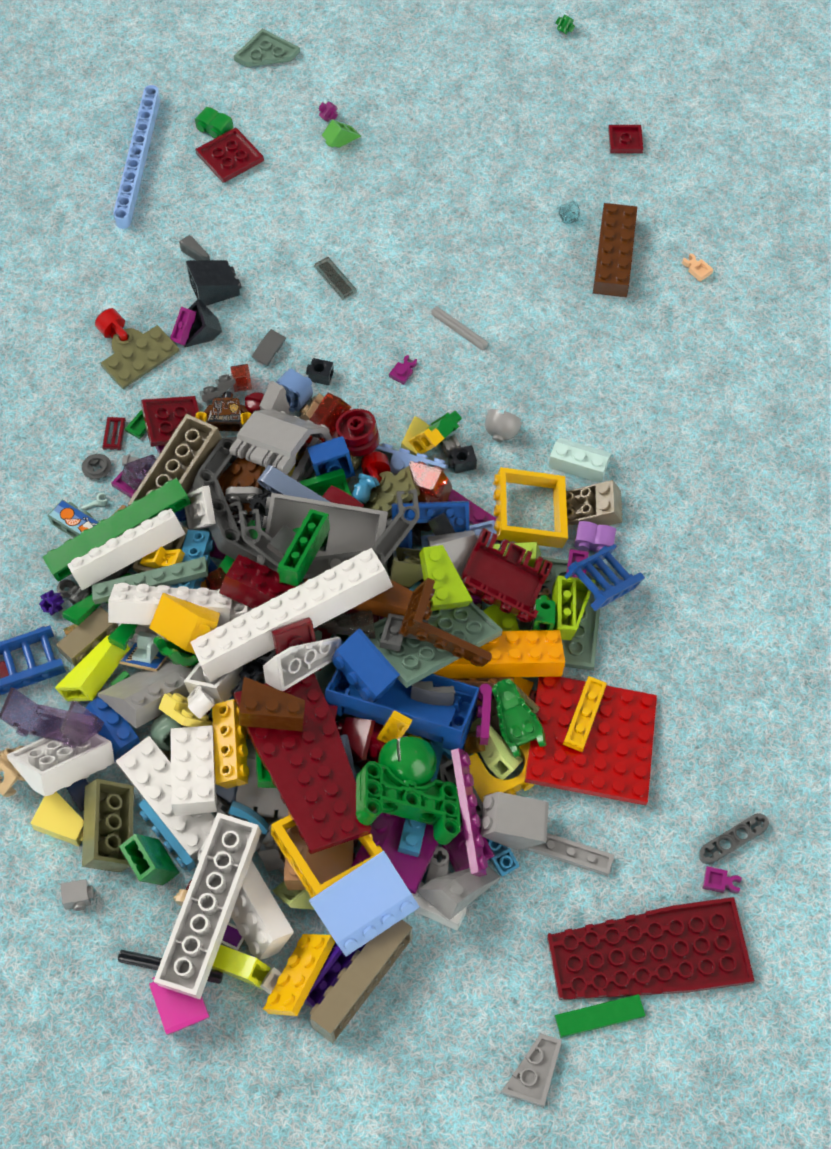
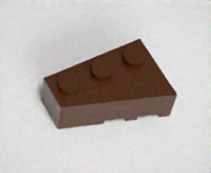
(270, 708)

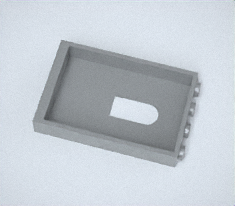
(350, 526)

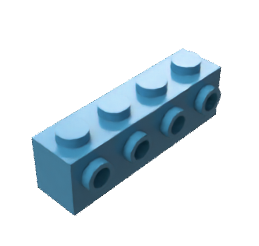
(196, 545)

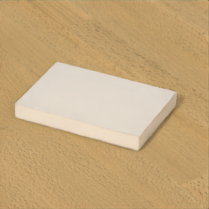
(200, 511)

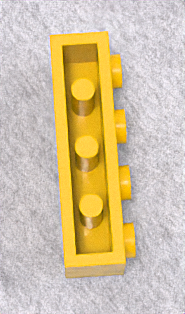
(229, 745)

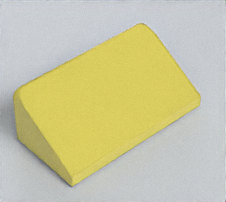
(416, 427)

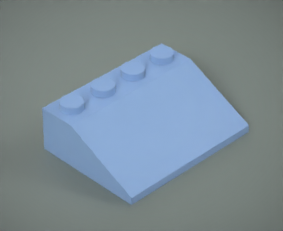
(364, 903)

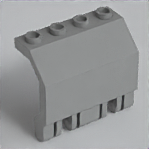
(275, 438)

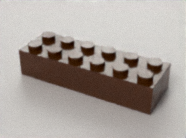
(615, 250)

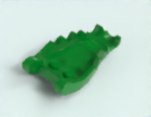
(175, 653)
(516, 719)

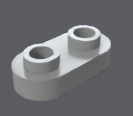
(242, 494)

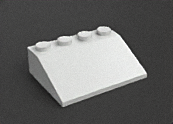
(52, 765)

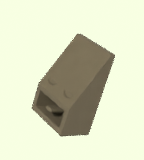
(595, 504)

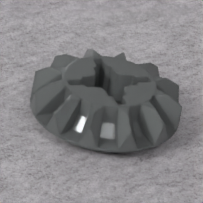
(93, 460)

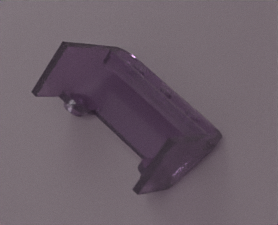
(70, 726)

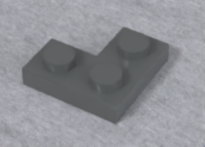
(391, 638)

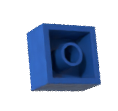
(330, 457)

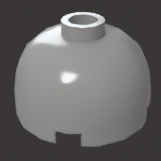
(502, 426)

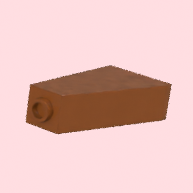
(390, 601)

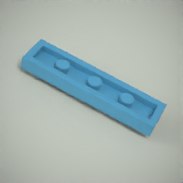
(171, 842)

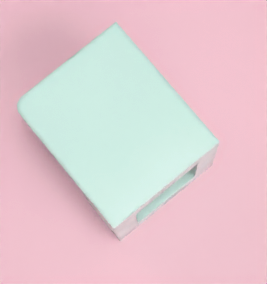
(145, 647)

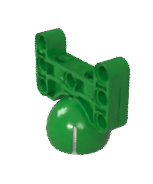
(403, 787)

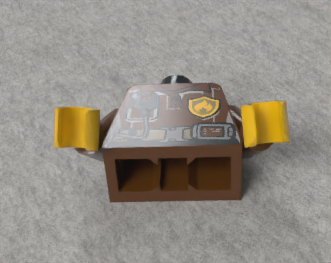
(225, 413)

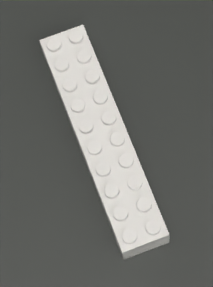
(317, 598)

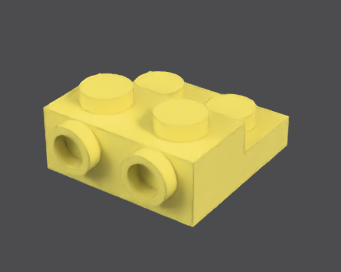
(177, 708)

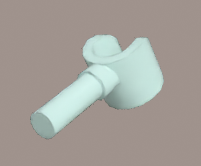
(98, 502)

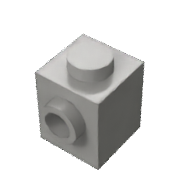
(76, 894)

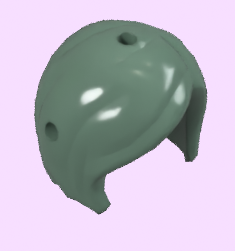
(161, 731)

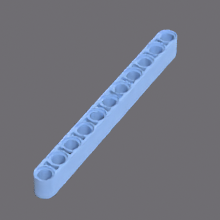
(136, 157)

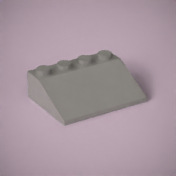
(141, 694)

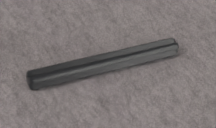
(153, 962)

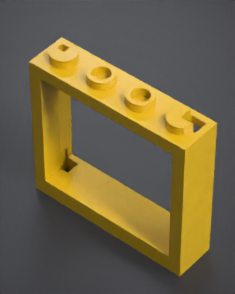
(519, 534)
(295, 859)

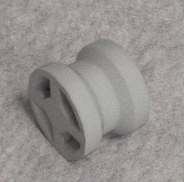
(448, 445)

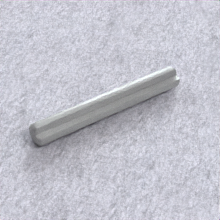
(459, 328)

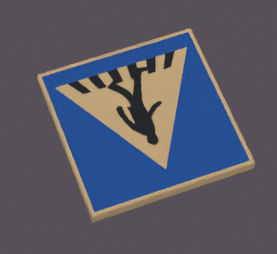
(154, 666)

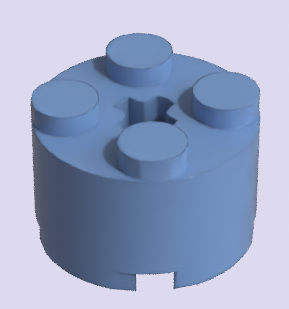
(296, 386)

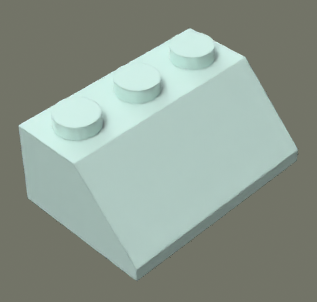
(579, 460)

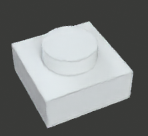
(270, 980)

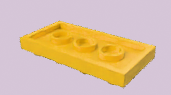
(299, 974)

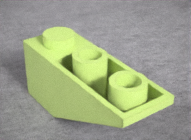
(497, 753)

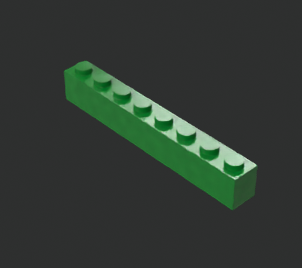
(167, 497)

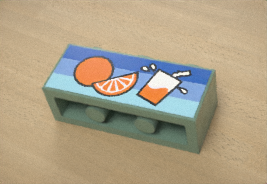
(70, 519)

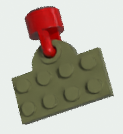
(132, 351)
(384, 495)

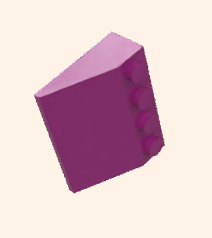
(387, 833)

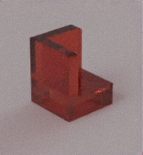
(242, 377)

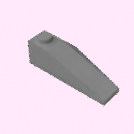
(456, 890)

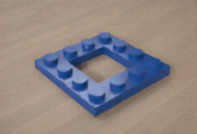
(455, 511)

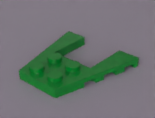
(82, 609)

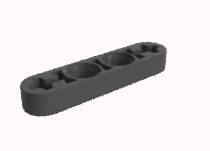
(732, 837)

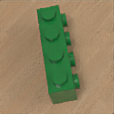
(304, 548)

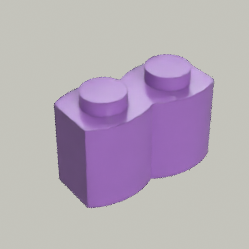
(593, 536)

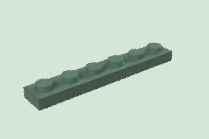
(165, 575)

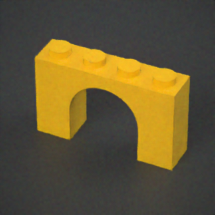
(487, 784)

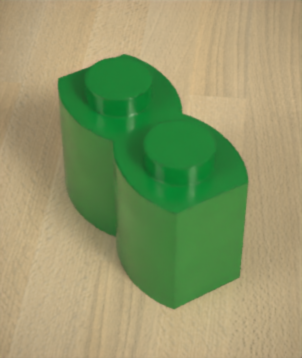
(213, 122)

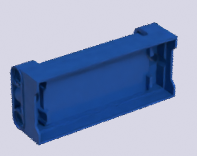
(429, 721)

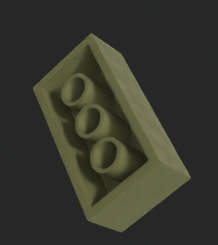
(107, 824)

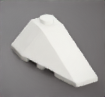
(299, 662)

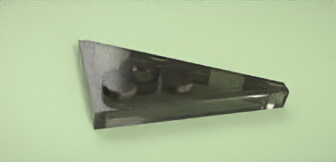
(348, 623)

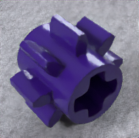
(51, 602)

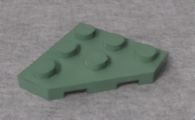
(266, 49)

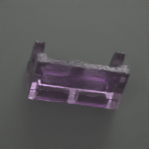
(135, 471)

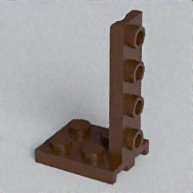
(413, 624)

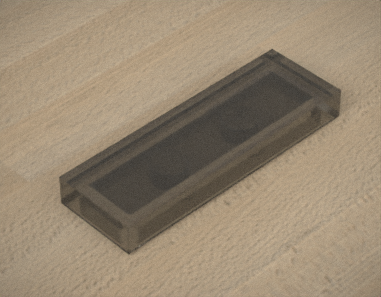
(335, 278)

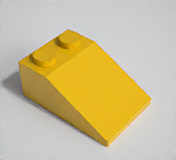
(182, 621)

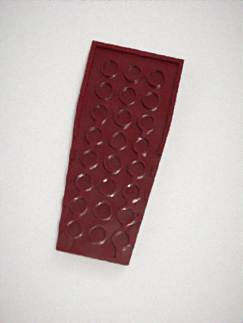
(312, 771)
(653, 953)

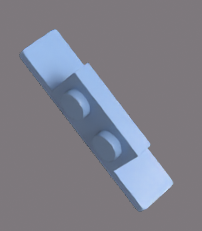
(401, 458)

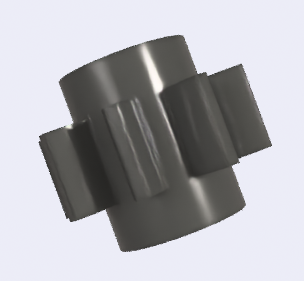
(78, 594)

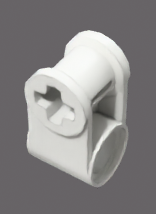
(200, 702)

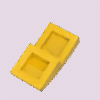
(163, 558)

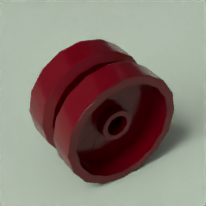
(359, 431)

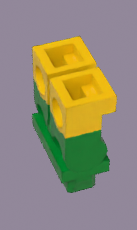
(436, 432)

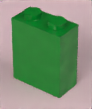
(149, 859)

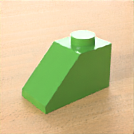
(339, 134)

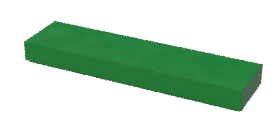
(599, 1016)

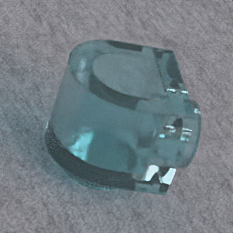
(569, 212)

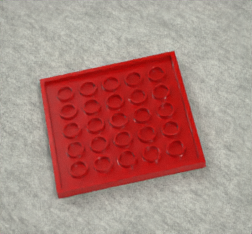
(616, 751)

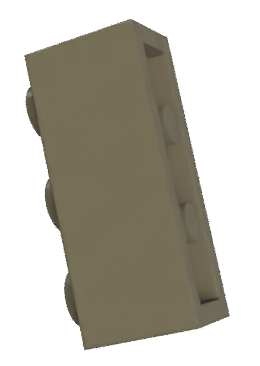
(86, 636)

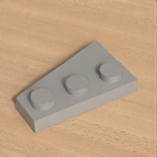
(534, 1074)

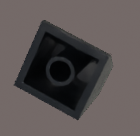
(213, 280)

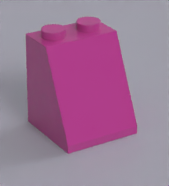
(177, 1009)

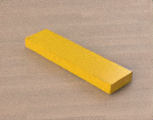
(585, 714)

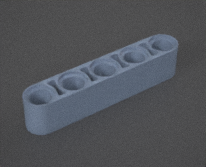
(280, 483)

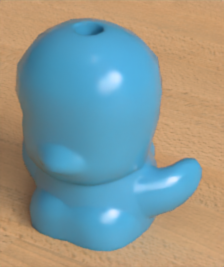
(363, 489)

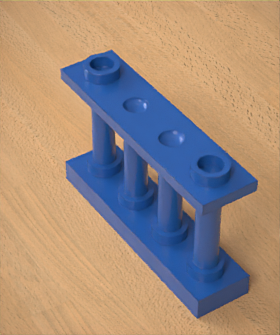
(611, 592)
(34, 673)

